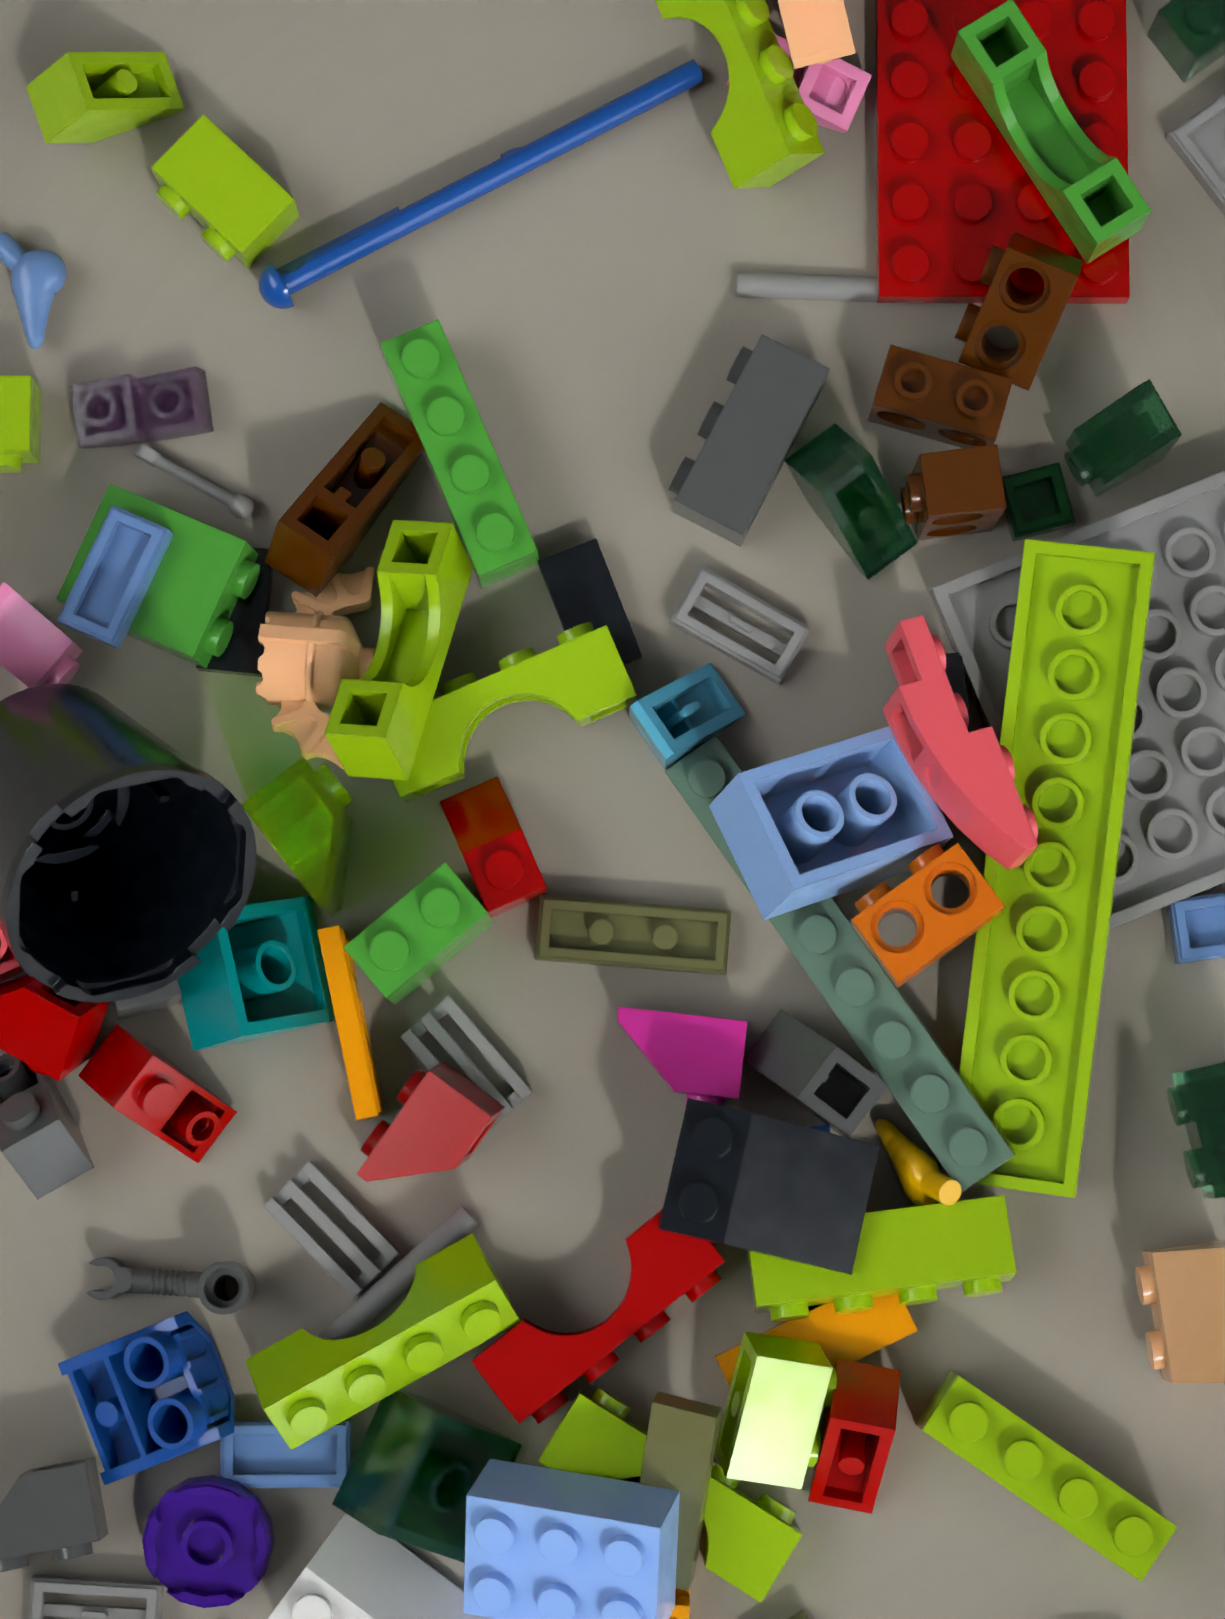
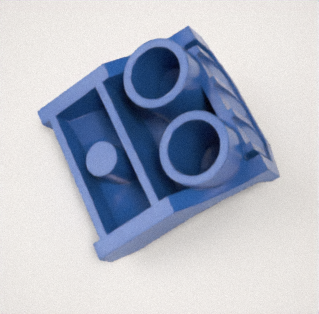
(152, 1395)

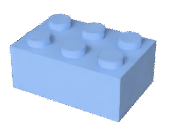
(827, 821)
(568, 1546)

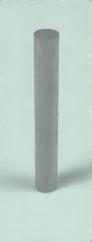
(808, 287)
(399, 1277)

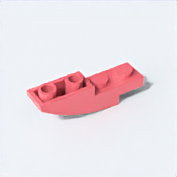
(959, 769)

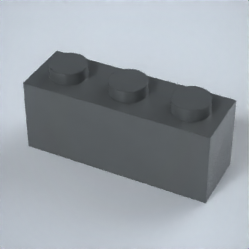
(748, 438)

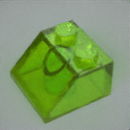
(308, 828)

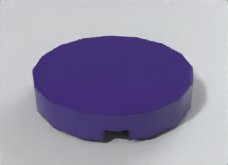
(208, 1541)

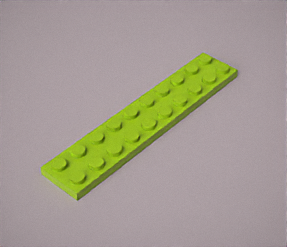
(1046, 953)

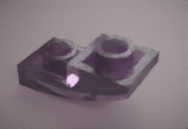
(141, 409)

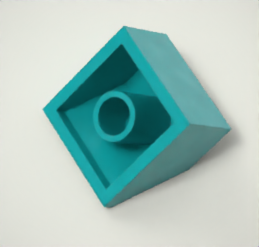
(258, 977)

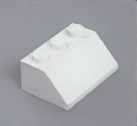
(370, 1578)

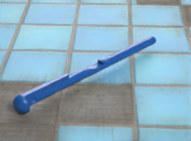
(278, 284)

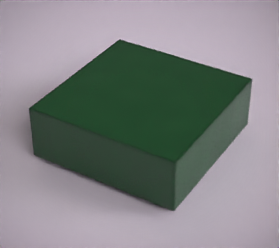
(1037, 502)

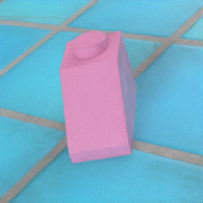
(32, 644)

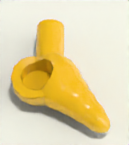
(916, 1169)

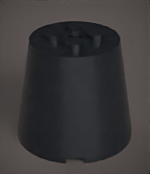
(110, 848)

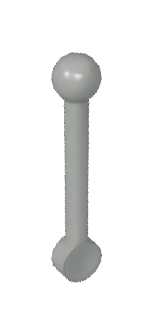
(239, 505)

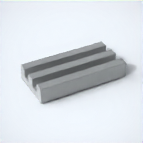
(730, 648)
(431, 1023)
(293, 1190)
(88, 1586)

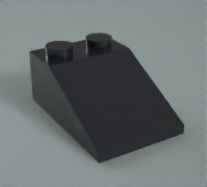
(768, 1186)

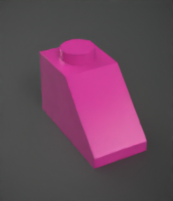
(690, 1051)

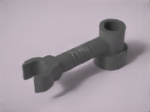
(202, 1285)

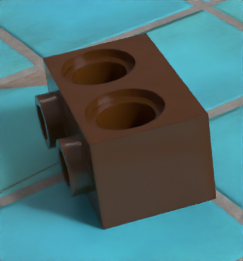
(1028, 314)
(939, 399)
(954, 492)

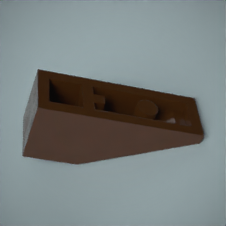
(344, 500)

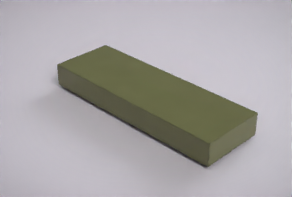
(633, 935)
(681, 1459)

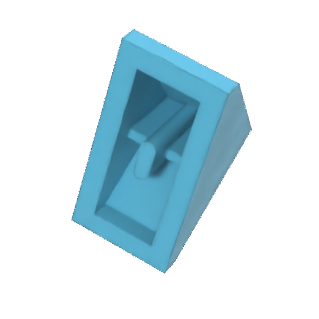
(685, 714)

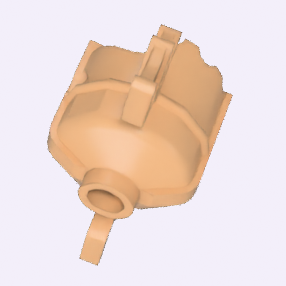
(310, 656)

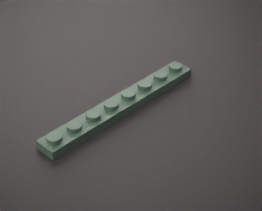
(865, 1001)

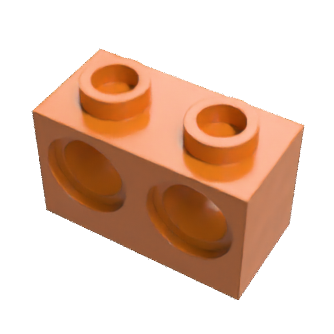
(936, 927)

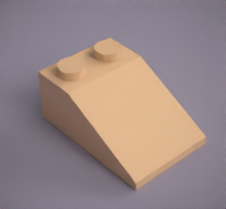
(1187, 1310)

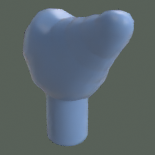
(34, 284)

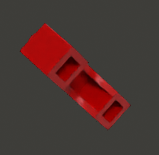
(535, 1364)

